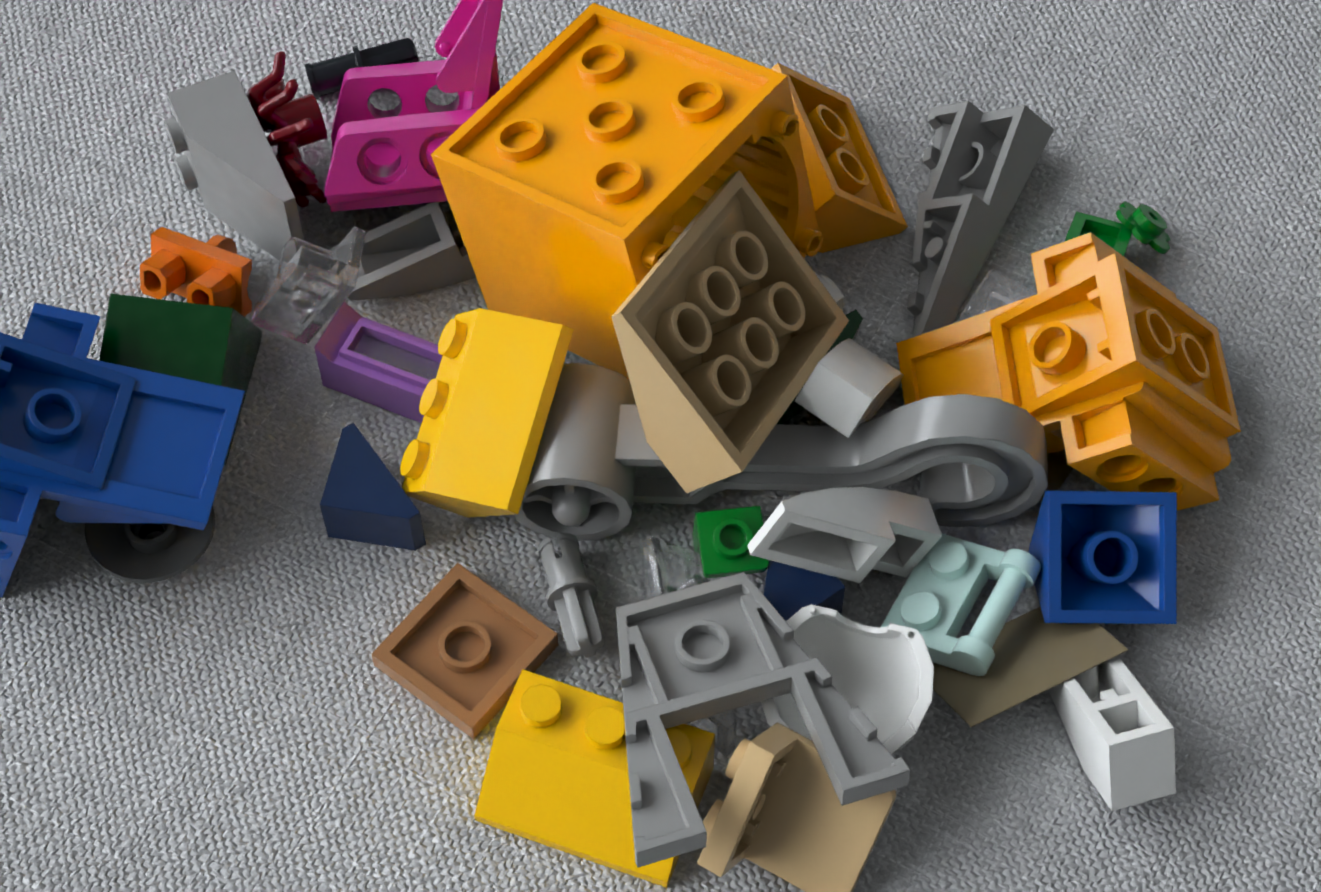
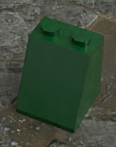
(181, 341)

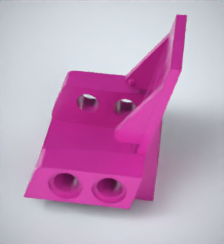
(387, 154)

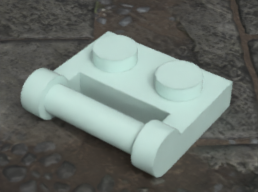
(945, 590)

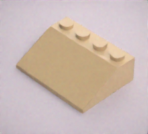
(723, 336)

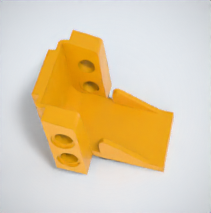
(1105, 367)

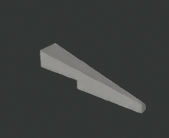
(974, 182)

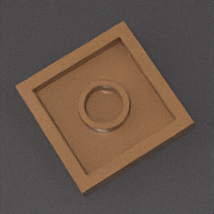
(464, 650)

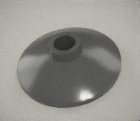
(128, 556)

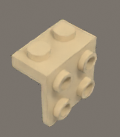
(790, 818)

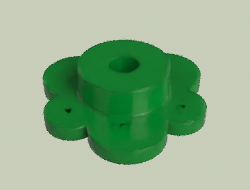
(1145, 225)

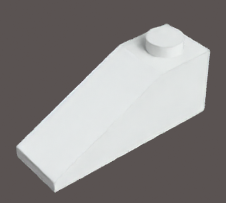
(1118, 734)

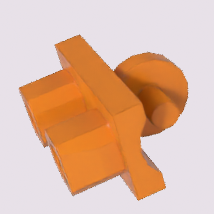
(197, 270)

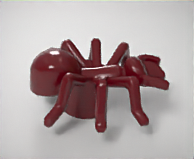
(291, 125)

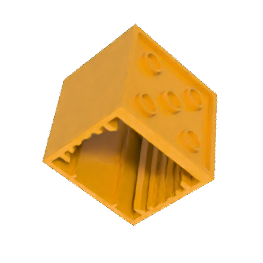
(605, 159)

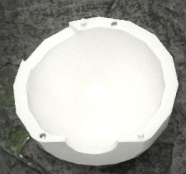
(871, 667)

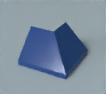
(1107, 557)

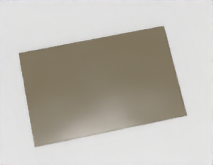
(1027, 662)

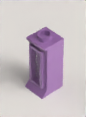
(376, 362)

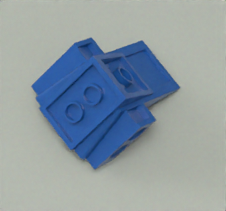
(102, 435)

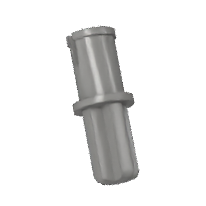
(572, 596)

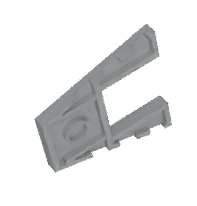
(712, 654)

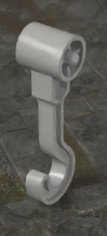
(593, 460)

